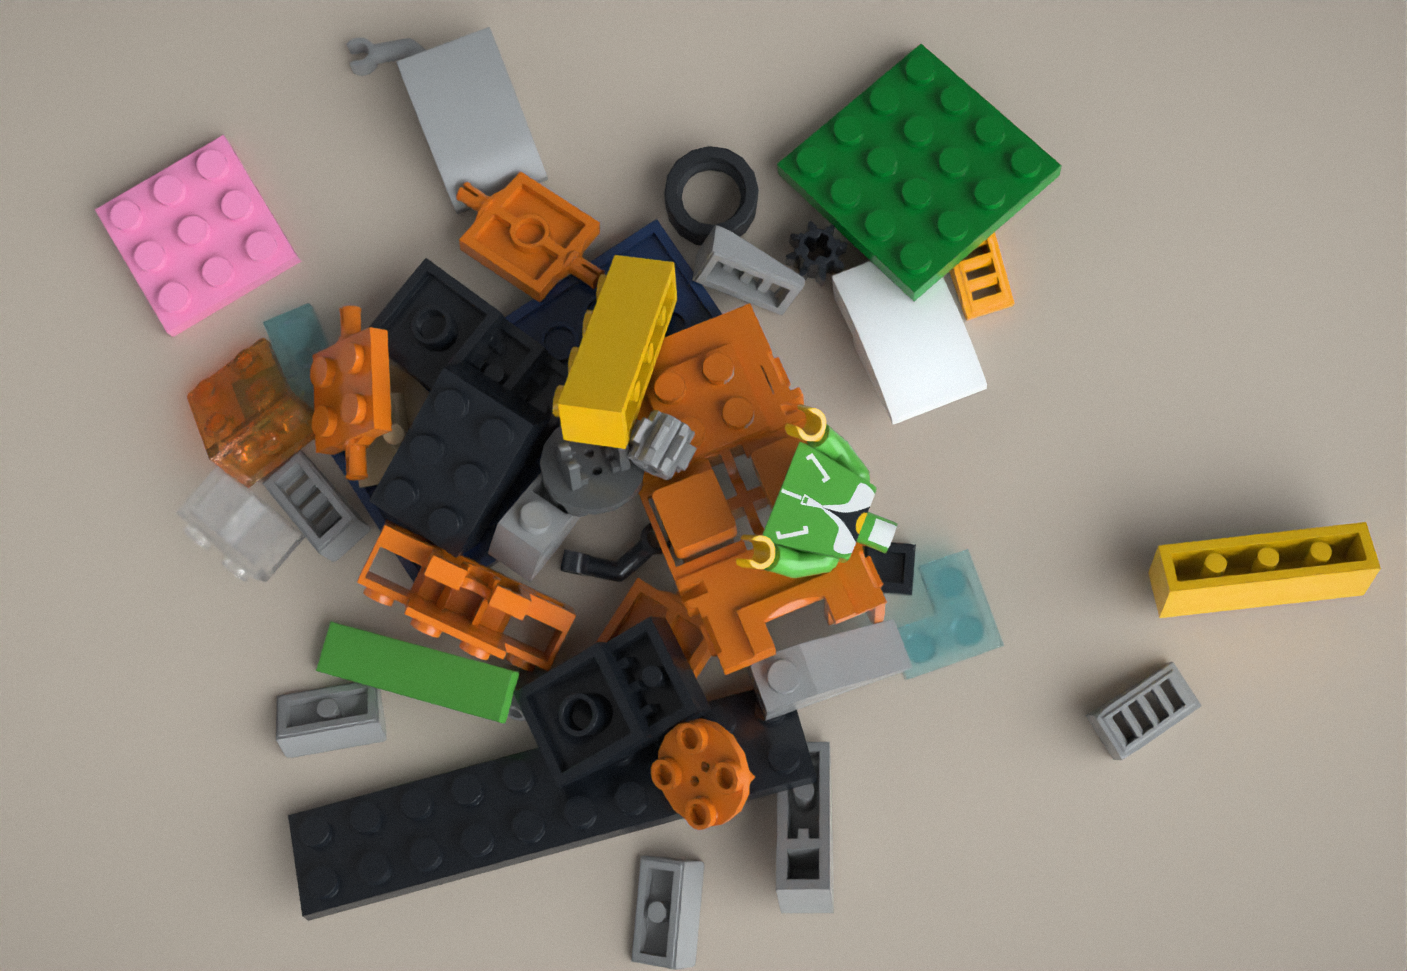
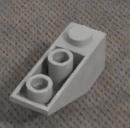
(532, 530)

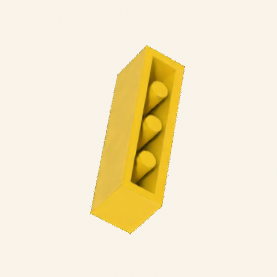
(616, 352)
(1263, 569)

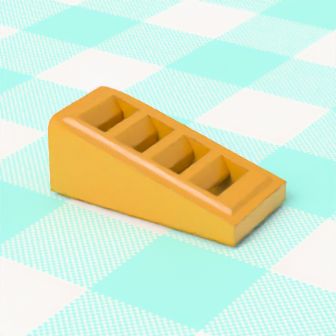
(992, 258)

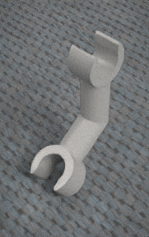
(380, 53)

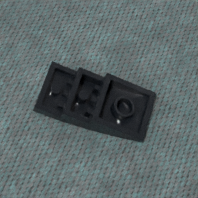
(444, 323)

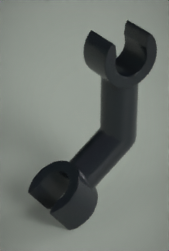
(616, 571)

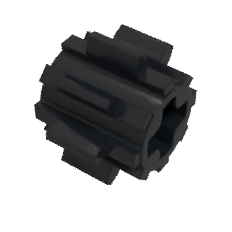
(808, 243)

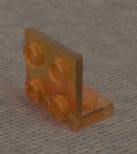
(250, 415)

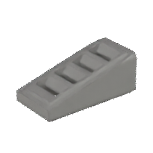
(731, 263)
(338, 529)
(1109, 732)

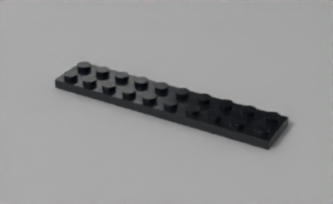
(509, 814)

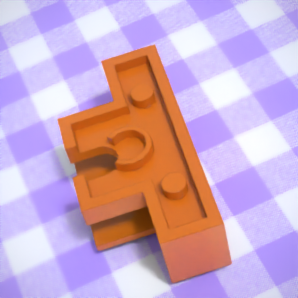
(466, 600)

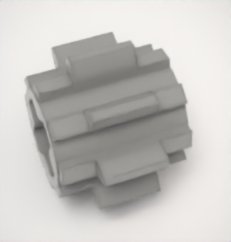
(661, 445)

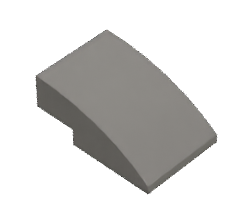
(471, 115)

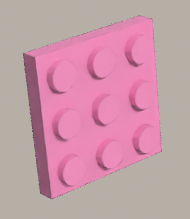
(197, 236)

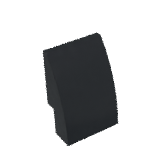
(611, 700)

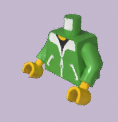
(819, 507)

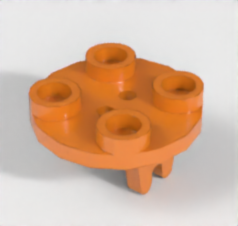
(721, 786)

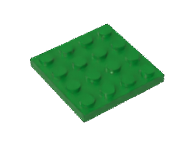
(918, 171)

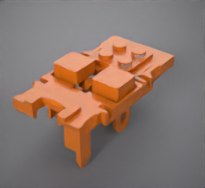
(737, 403)

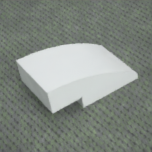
(909, 349)

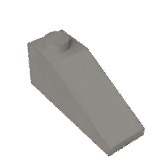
(827, 667)
(806, 841)

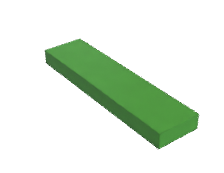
(418, 672)

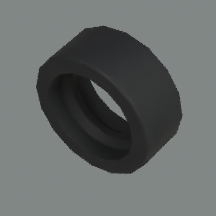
(716, 160)

